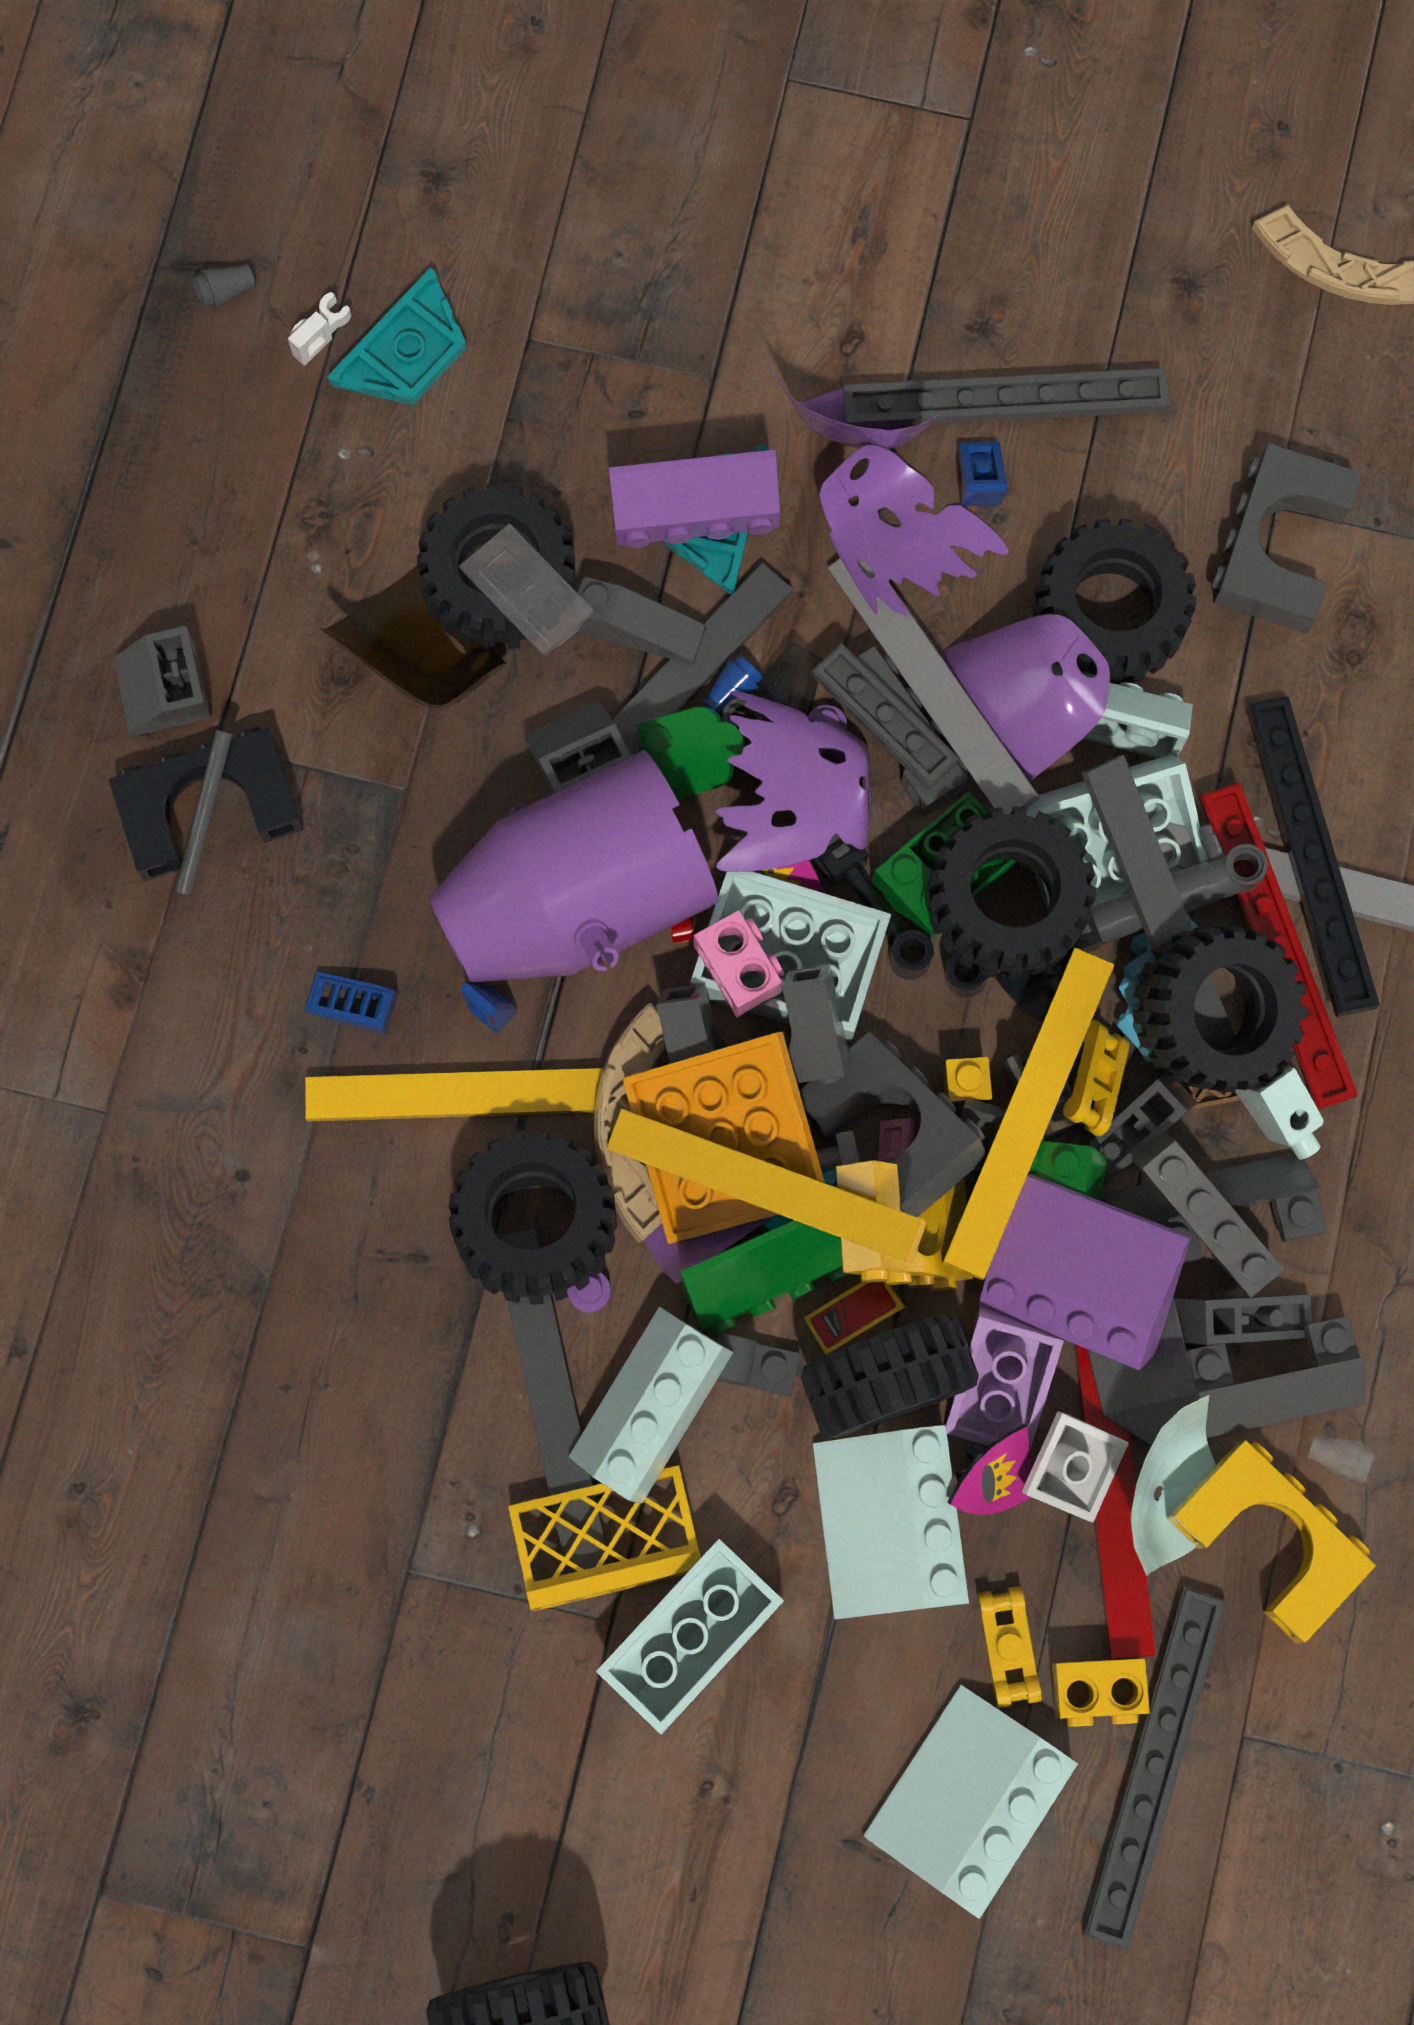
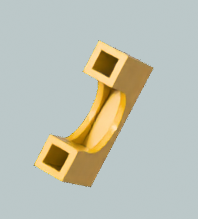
(880, 1184)
(1330, 1561)

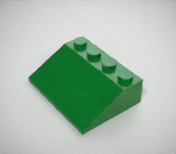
(759, 1273)

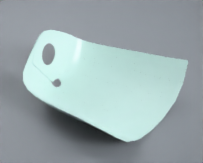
(1178, 1464)

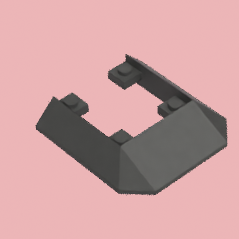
(1175, 1377)

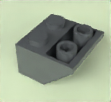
(161, 682)
(576, 746)

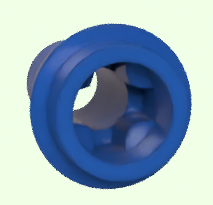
(736, 676)

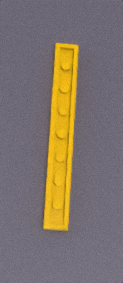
(451, 1094)
(1028, 1114)
(768, 1186)

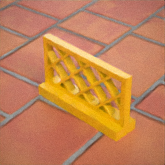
(610, 1577)

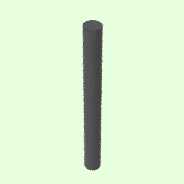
(203, 812)

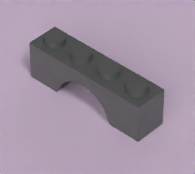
(951, 783)
(1208, 1214)

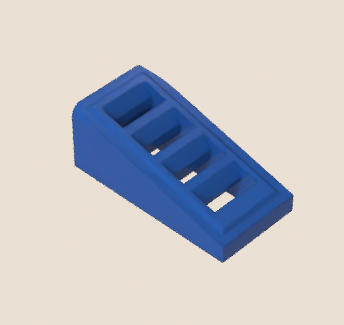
(488, 1004)
(383, 1013)

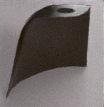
(411, 649)

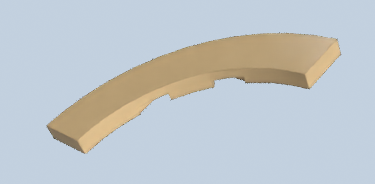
(1328, 269)
(630, 1182)

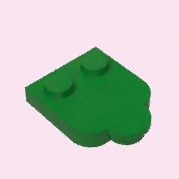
(692, 749)

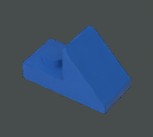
(982, 474)

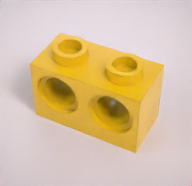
(1099, 1679)

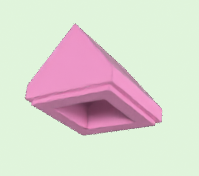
(896, 1137)

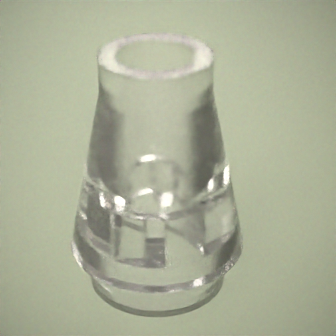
(1343, 1457)

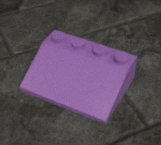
(1085, 1272)

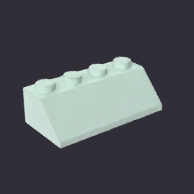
(1141, 720)
(650, 1406)
(690, 1636)

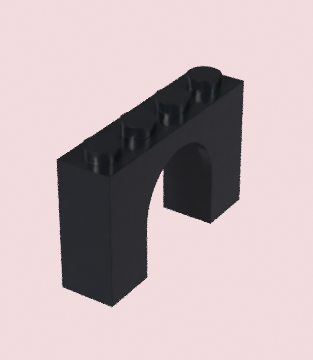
(149, 793)

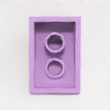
(1013, 1379)

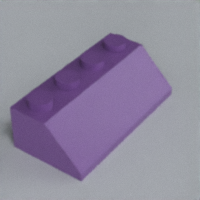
(695, 498)

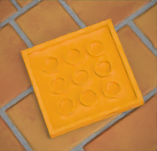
(737, 1100)

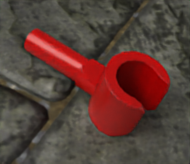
(683, 931)

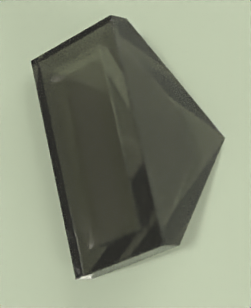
(790, 679)

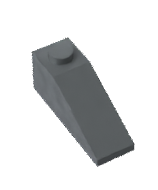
(639, 622)
(1142, 1123)
(1243, 1318)

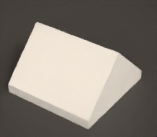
(1075, 1466)

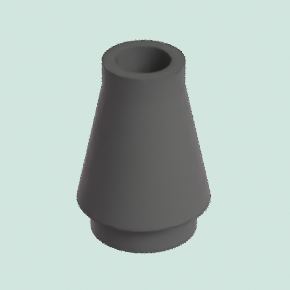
(220, 285)

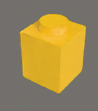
(967, 1079)

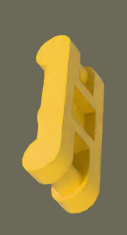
(1098, 1079)
(1009, 1647)

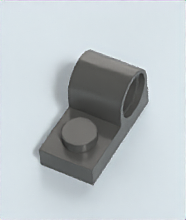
(758, 1366)

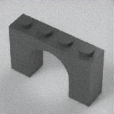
(1250, 578)
(817, 1032)
(944, 1146)

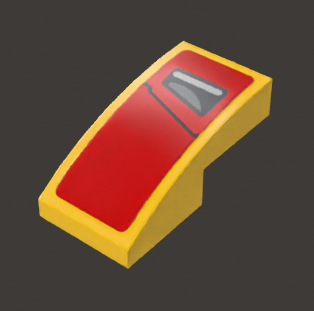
(853, 1314)

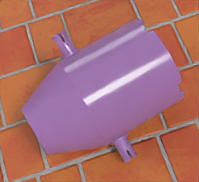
(575, 878)

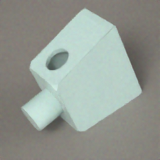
(1285, 1111)

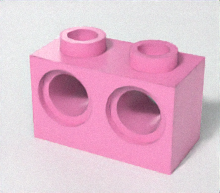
(729, 967)

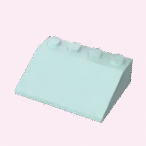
(1167, 799)
(802, 933)
(889, 1522)
(970, 1801)

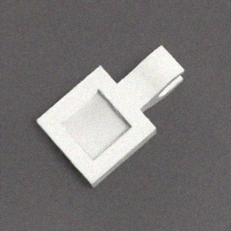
(314, 333)

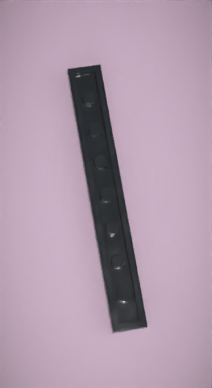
(1312, 857)

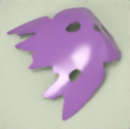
(912, 551)
(796, 779)

